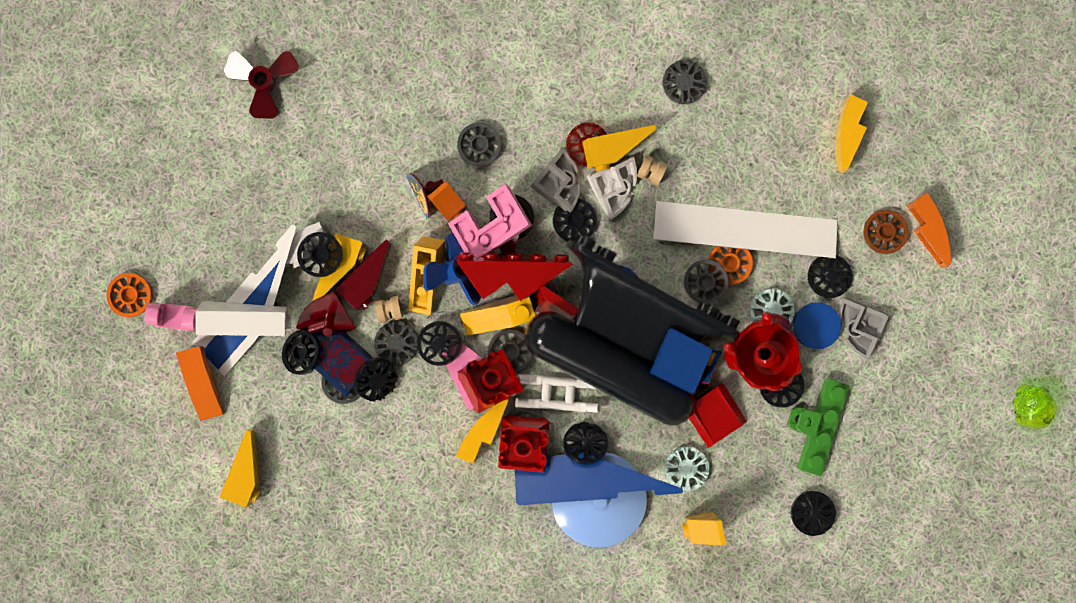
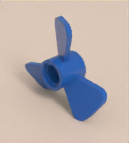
(450, 272)

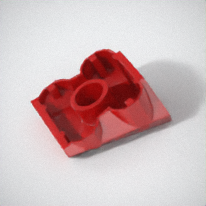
(549, 301)
(489, 381)
(716, 415)
(523, 443)

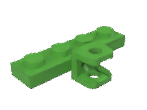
(819, 425)

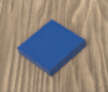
(681, 361)

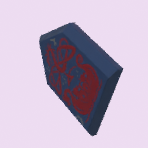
(340, 360)

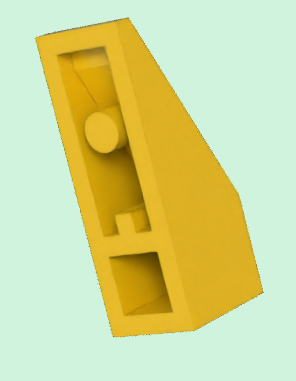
(610, 148)
(424, 251)
(352, 254)
(497, 315)
(244, 475)
(704, 529)

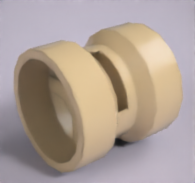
(652, 170)
(388, 309)

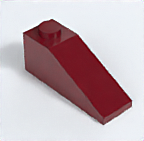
(363, 282)

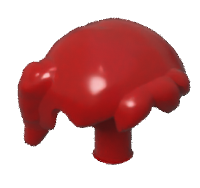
(765, 353)

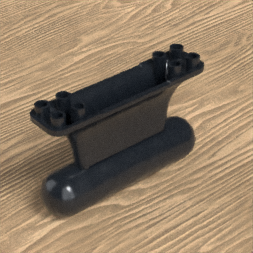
(622, 335)

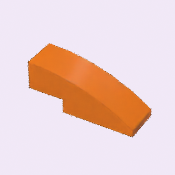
(931, 229)
(200, 382)

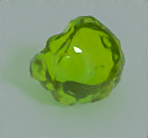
(1034, 407)

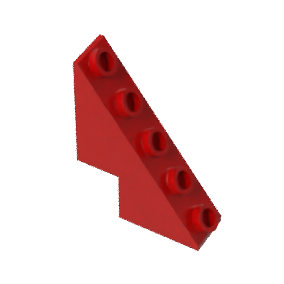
(521, 273)

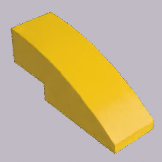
(849, 131)
(482, 431)

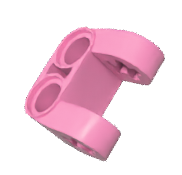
(171, 316)

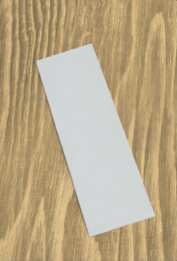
(745, 229)

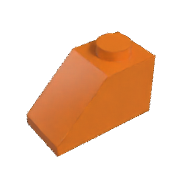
(447, 202)

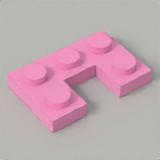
(509, 223)

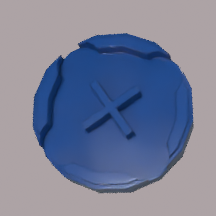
(817, 325)

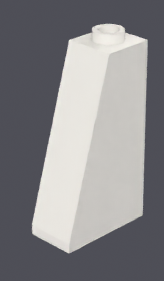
(241, 319)

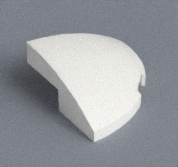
(614, 185)

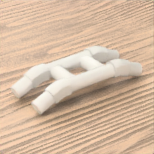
(546, 402)

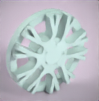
(772, 306)
(687, 468)

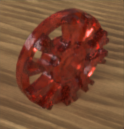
(573, 132)

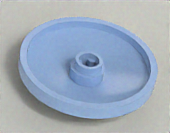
(603, 520)

